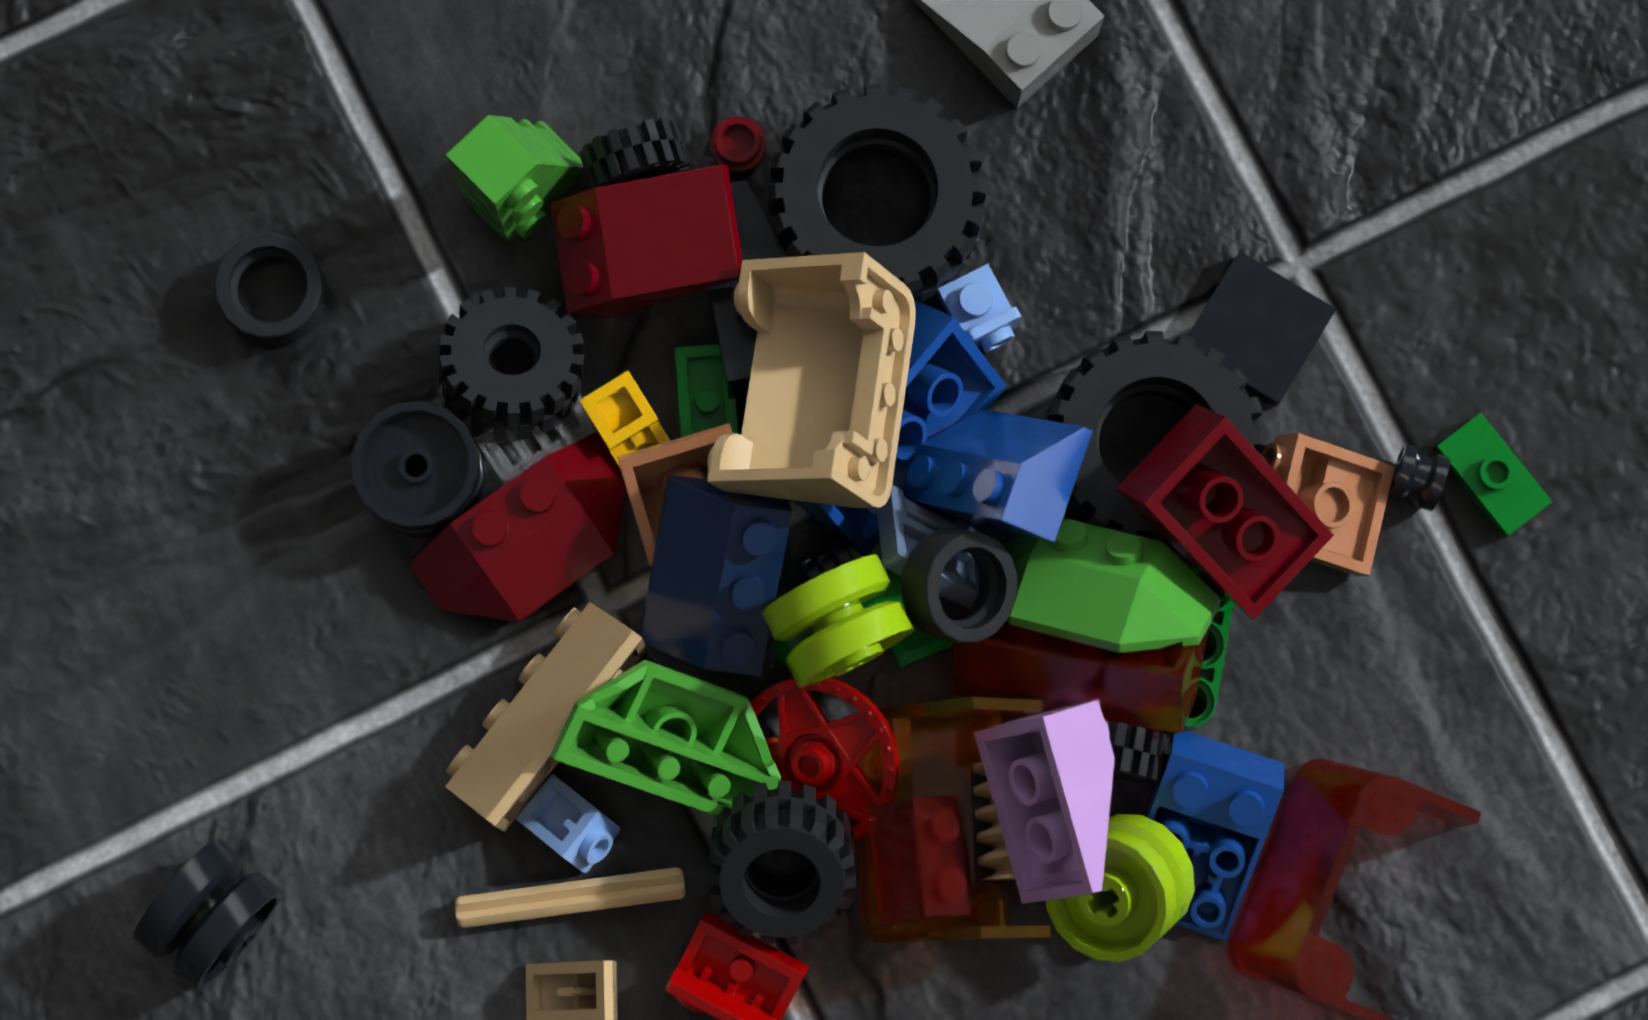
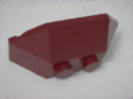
(528, 536)

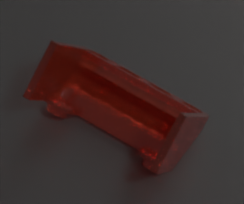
(1300, 871)

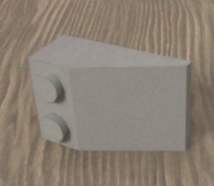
(1017, 41)

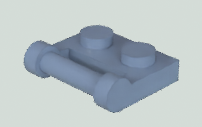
(904, 525)

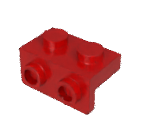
(734, 974)

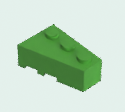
(513, 173)

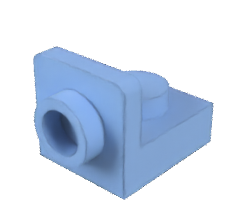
(981, 308)
(569, 824)

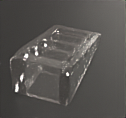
(500, 463)

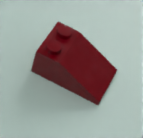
(646, 241)
(1225, 510)

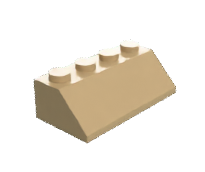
(516, 751)

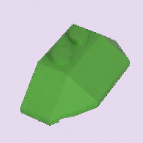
(1108, 590)
(669, 738)

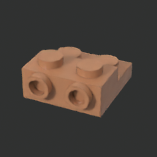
(1341, 490)

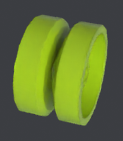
(834, 613)
(1142, 893)

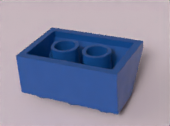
(1000, 472)

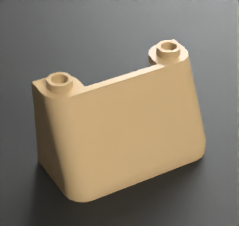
(820, 382)

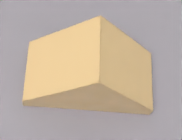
(572, 991)

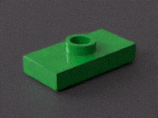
(1493, 475)

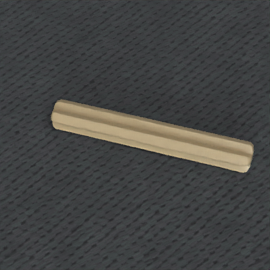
(570, 897)

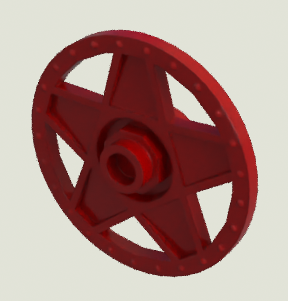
(829, 752)

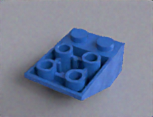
(1221, 811)

